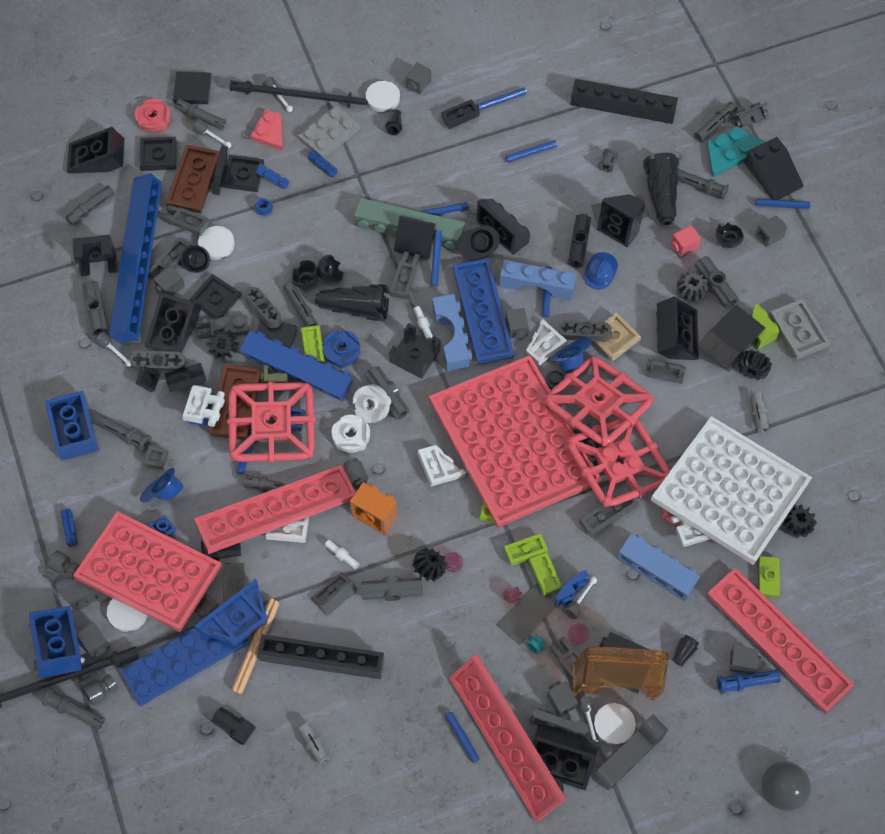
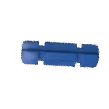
(322, 163)
(272, 176)
(69, 527)

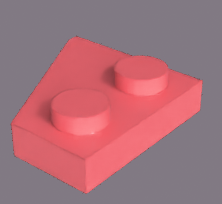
(269, 130)

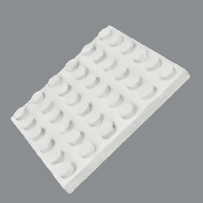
(731, 489)

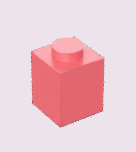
(685, 241)

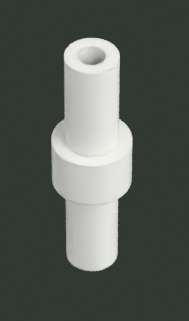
(423, 323)
(342, 554)

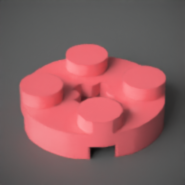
(156, 123)

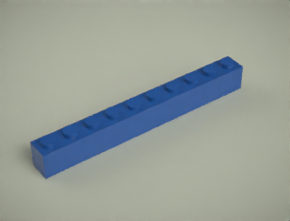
(135, 259)

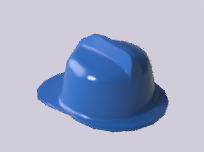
(600, 270)
(572, 355)
(163, 488)

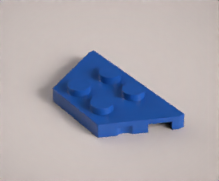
(236, 617)

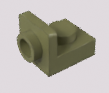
(276, 377)

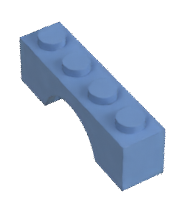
(557, 282)
(446, 313)

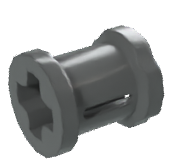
(608, 159)

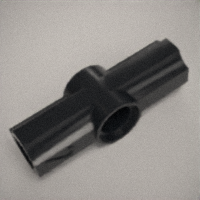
(577, 248)

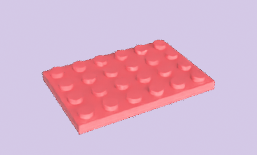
(148, 571)

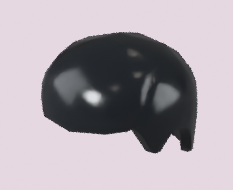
(729, 235)
(195, 258)
(329, 269)
(305, 275)

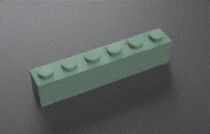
(385, 218)

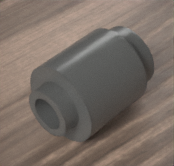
(355, 472)

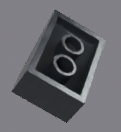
(96, 152)
(773, 169)
(172, 323)
(731, 337)

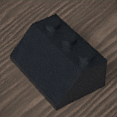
(621, 218)
(511, 233)
(677, 330)
(566, 755)

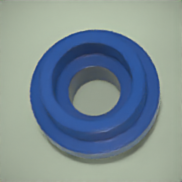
(263, 202)

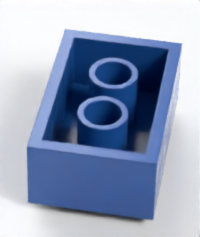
(71, 425)
(55, 641)

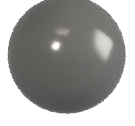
(786, 786)

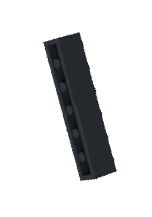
(623, 101)
(321, 656)

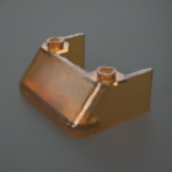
(620, 668)

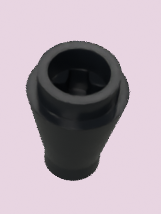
(394, 123)
(686, 648)

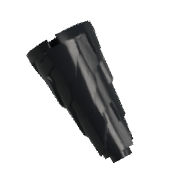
(662, 184)
(358, 301)

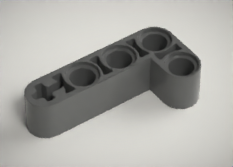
(631, 752)

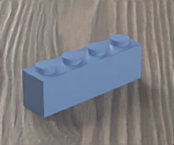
(658, 567)

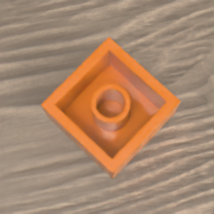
(374, 508)

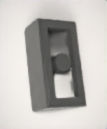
(334, 593)

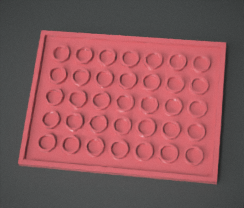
(511, 440)

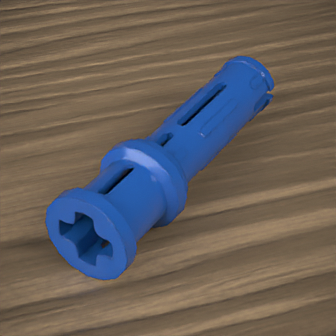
(739, 682)

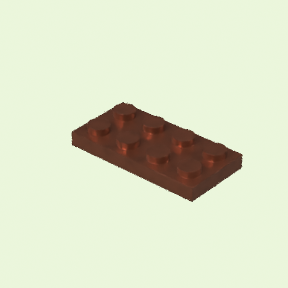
(193, 178)
(232, 376)

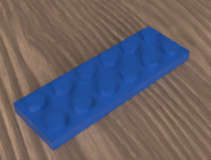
(483, 311)
(175, 664)

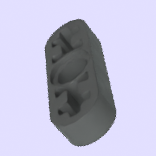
(261, 299)
(579, 325)
(172, 355)

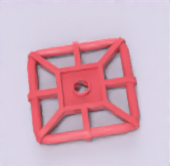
(599, 409)
(278, 431)
(615, 471)

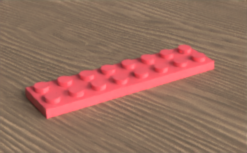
(274, 509)
(780, 640)
(507, 738)

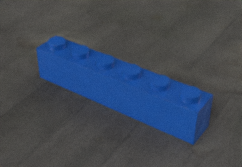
(297, 366)

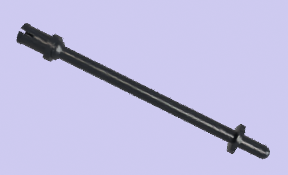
(247, 87)
(115, 659)

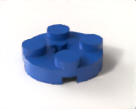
(345, 357)

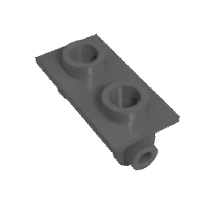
(743, 116)
(665, 371)

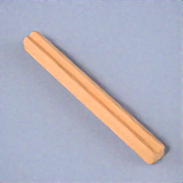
(251, 655)

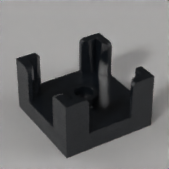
(93, 250)
(415, 352)

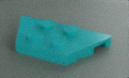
(730, 149)

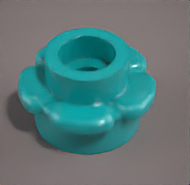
(535, 644)

